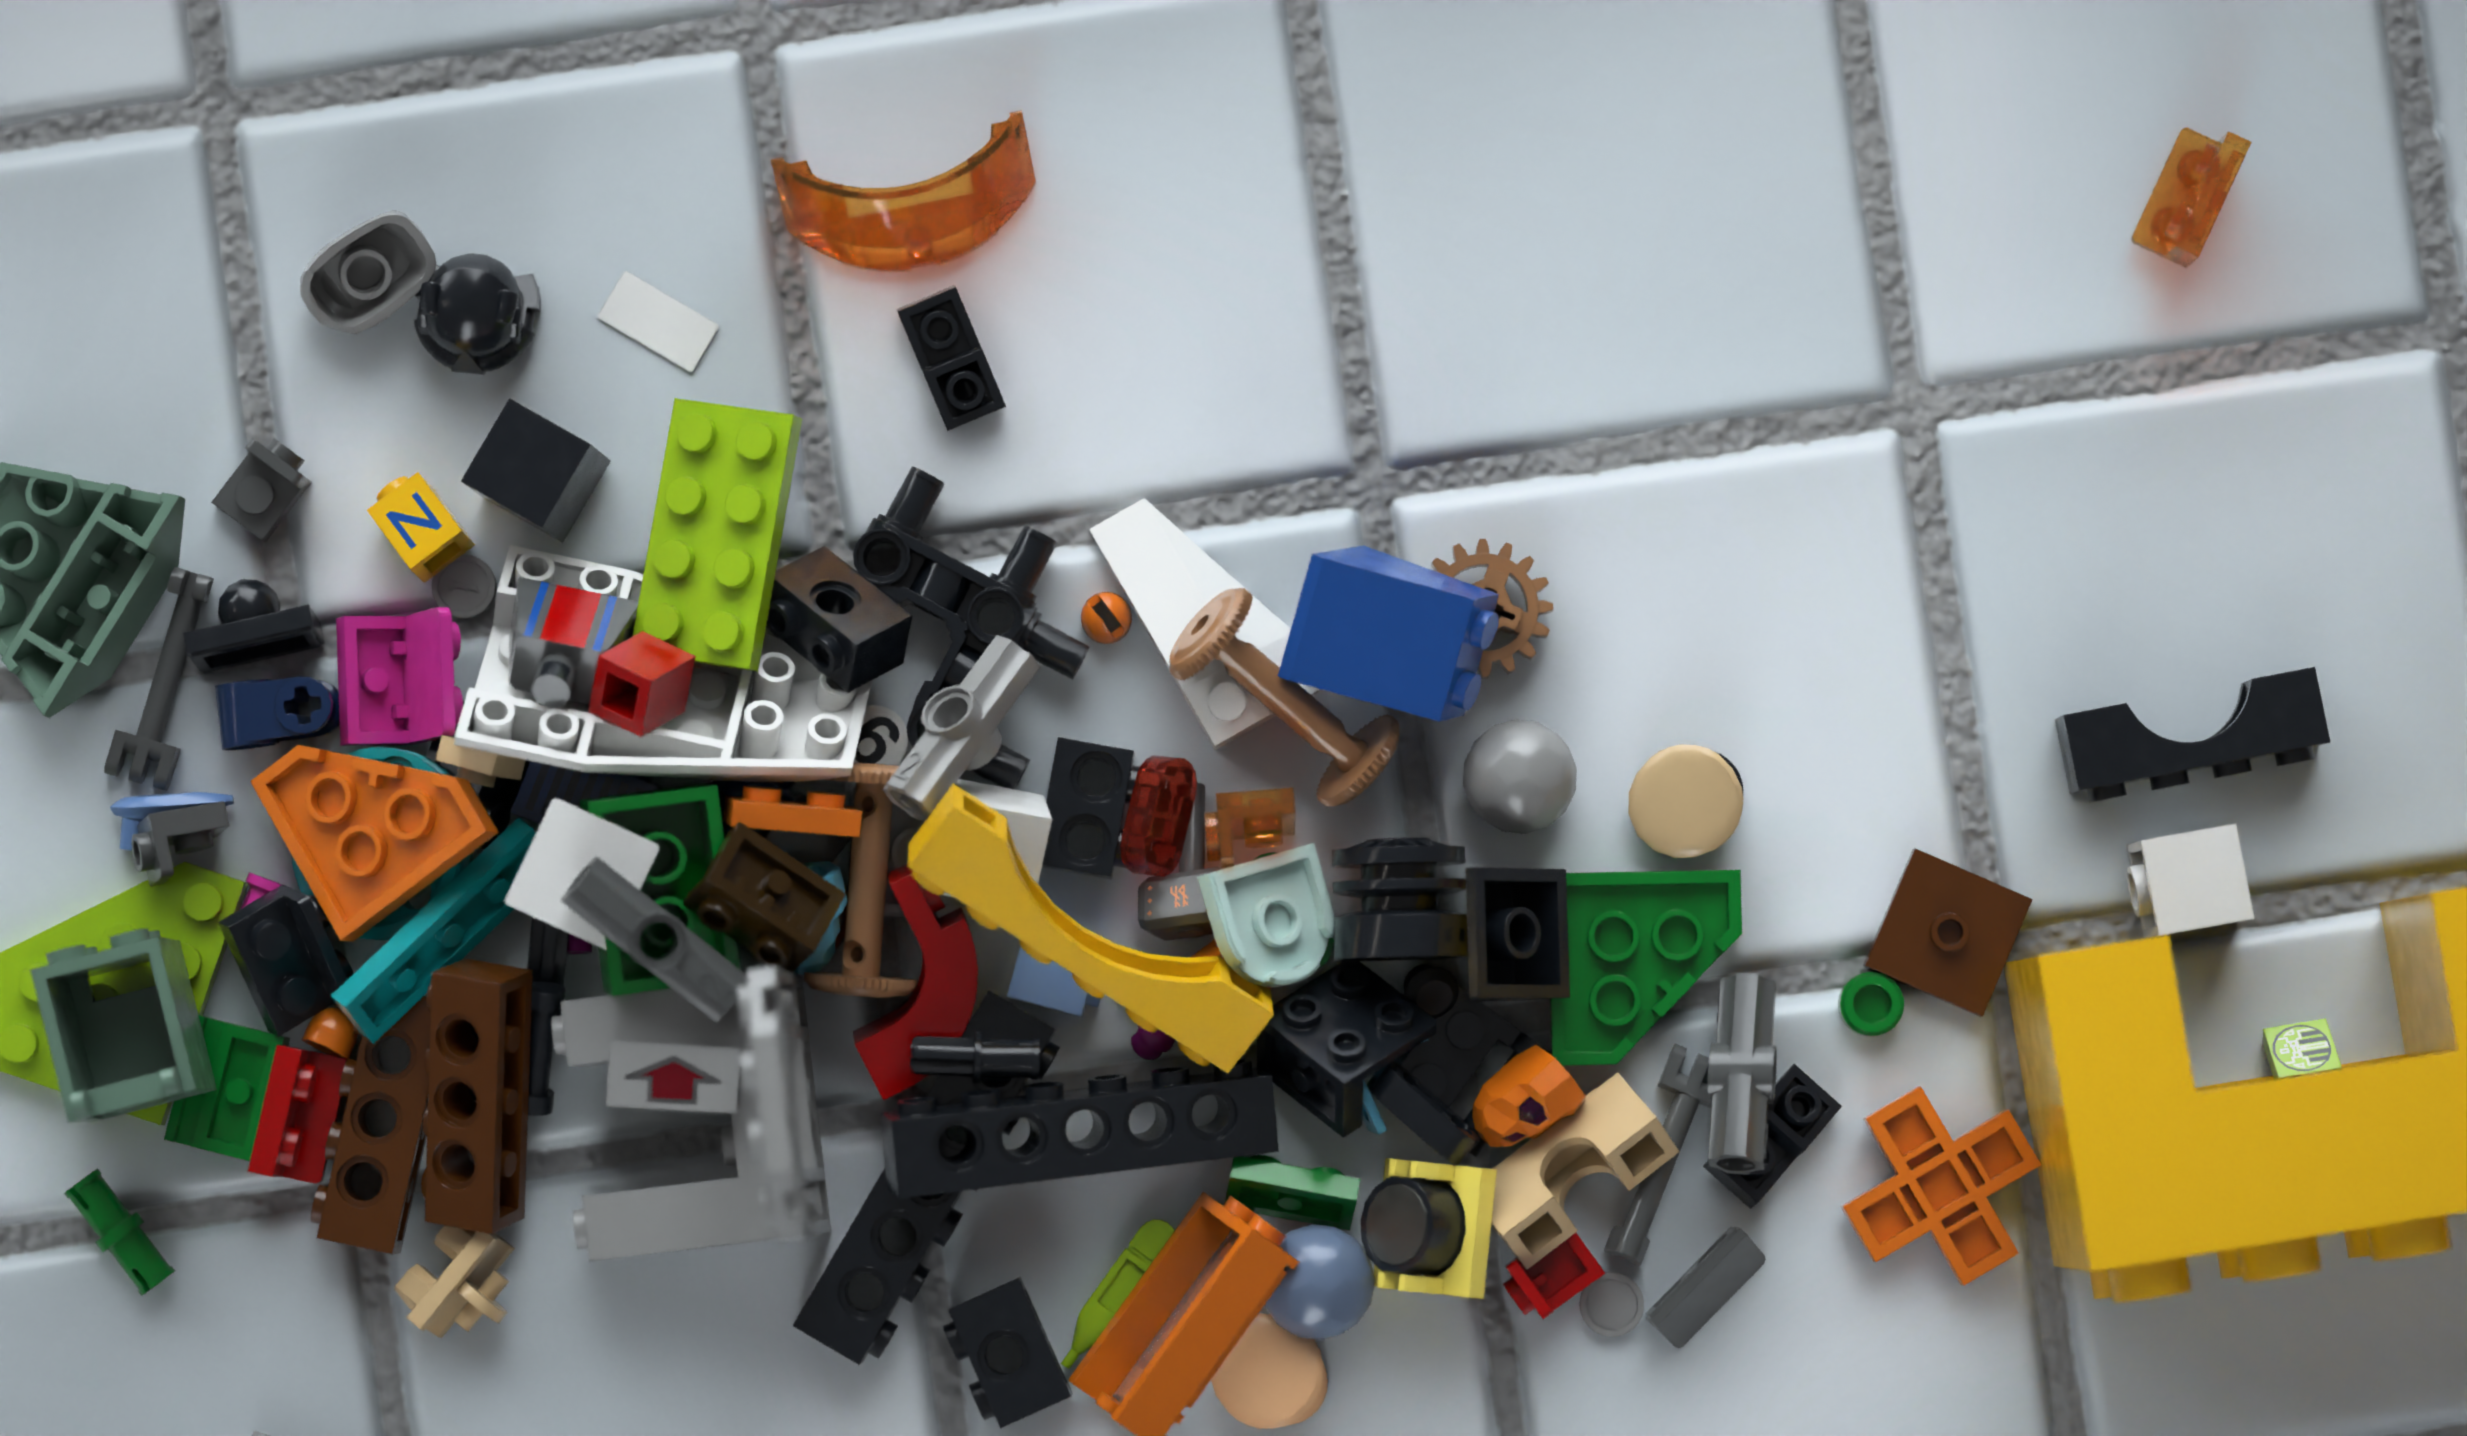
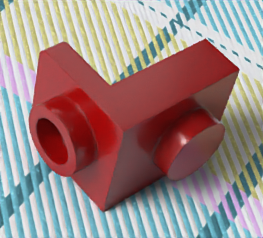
(1553, 1278)

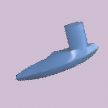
(136, 808)

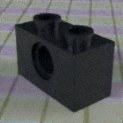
(837, 619)
(1007, 1313)

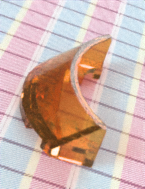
(913, 222)

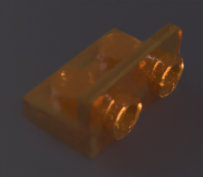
(2189, 195)
(1254, 815)

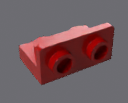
(297, 1115)

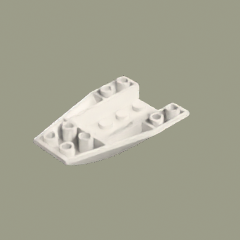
(736, 722)

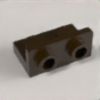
(764, 900)

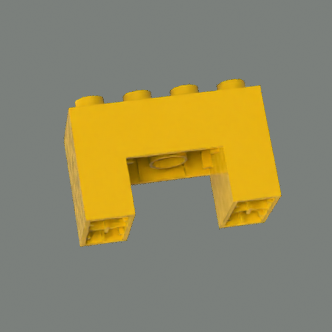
(2246, 1168)

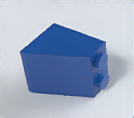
(1390, 633)

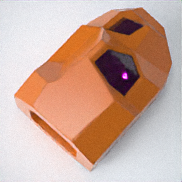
(1525, 1099)

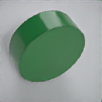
(1871, 1004)

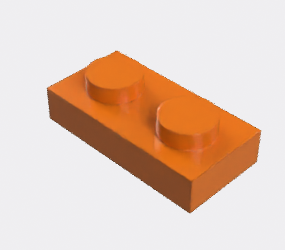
(820, 814)

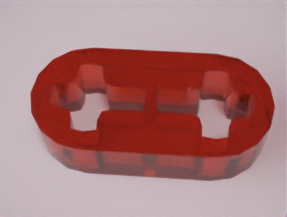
(1158, 815)

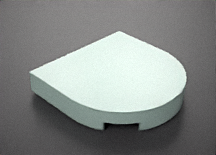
(1271, 916)

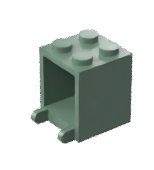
(126, 1047)

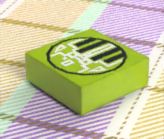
(2300, 1049)

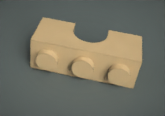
(1606, 1134)

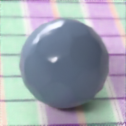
(1326, 1288)

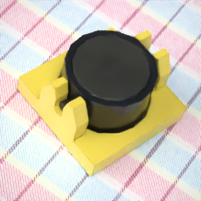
(1430, 1227)

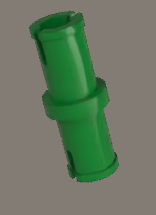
(119, 1232)

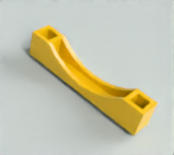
(1194, 999)

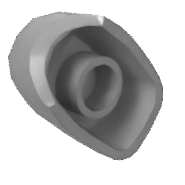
(367, 273)

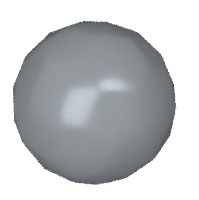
(1519, 776)

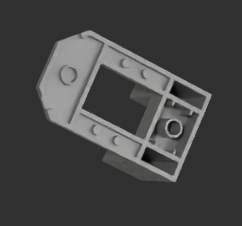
(770, 1139)

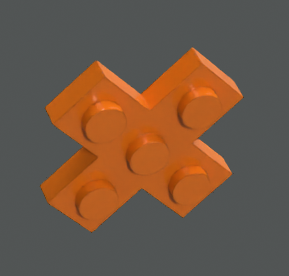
(1941, 1185)

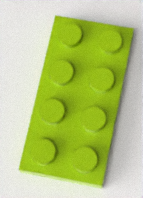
(718, 531)

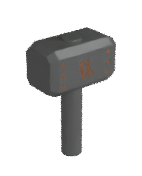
(1174, 904)

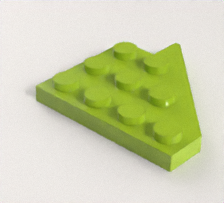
(181, 910)

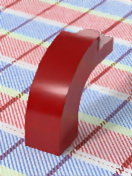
(942, 994)

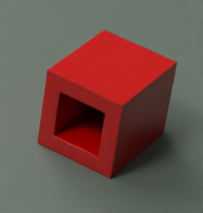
(641, 684)

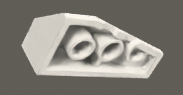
(1167, 586)

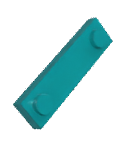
(435, 936)

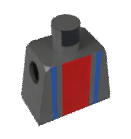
(559, 638)

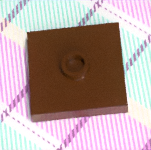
(1947, 932)

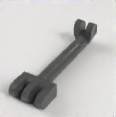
(146, 745)
(1689, 1092)

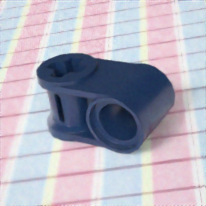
(267, 711)

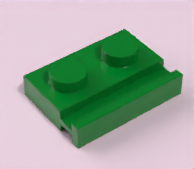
(228, 1117)

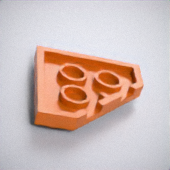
(369, 830)

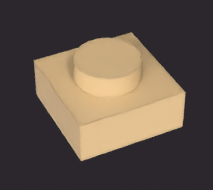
(478, 765)

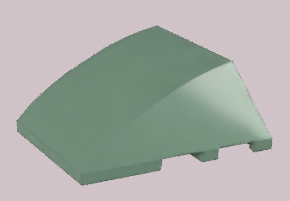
(78, 577)

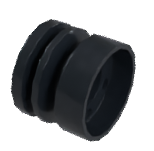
(1399, 902)

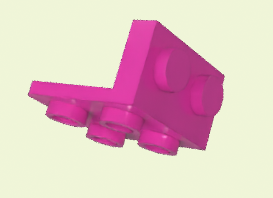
(398, 678)

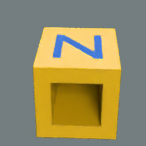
(419, 526)

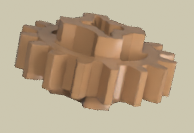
(1517, 621)

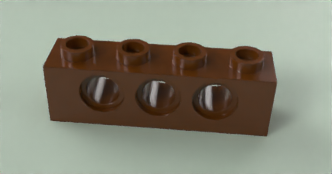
(497, 1070)
(383, 1220)

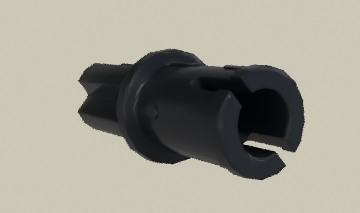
(975, 1057)

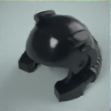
(476, 314)

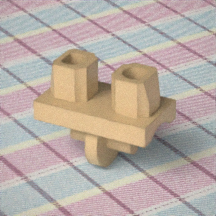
(465, 1286)

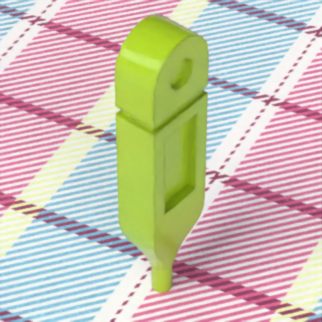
(1117, 1286)

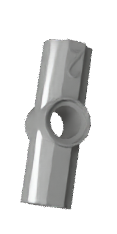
(961, 727)

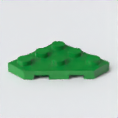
(1635, 953)

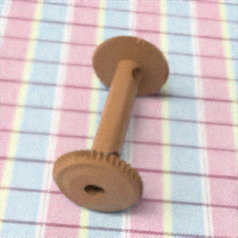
(1356, 757)
(866, 895)

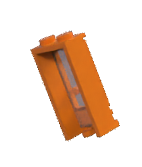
(1184, 1316)

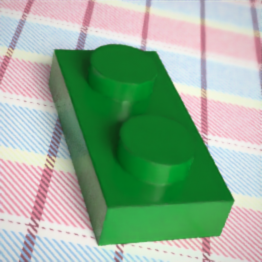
(1294, 1192)

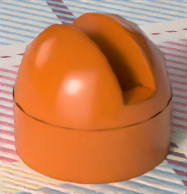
(1094, 624)
(331, 1033)

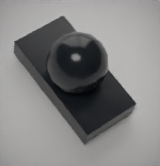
(252, 629)

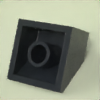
(1517, 934)

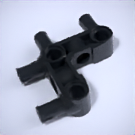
(958, 596)

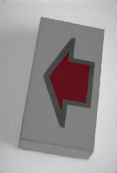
(673, 1077)

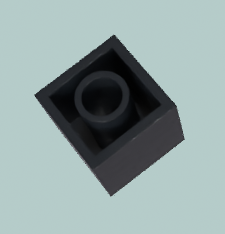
(536, 470)

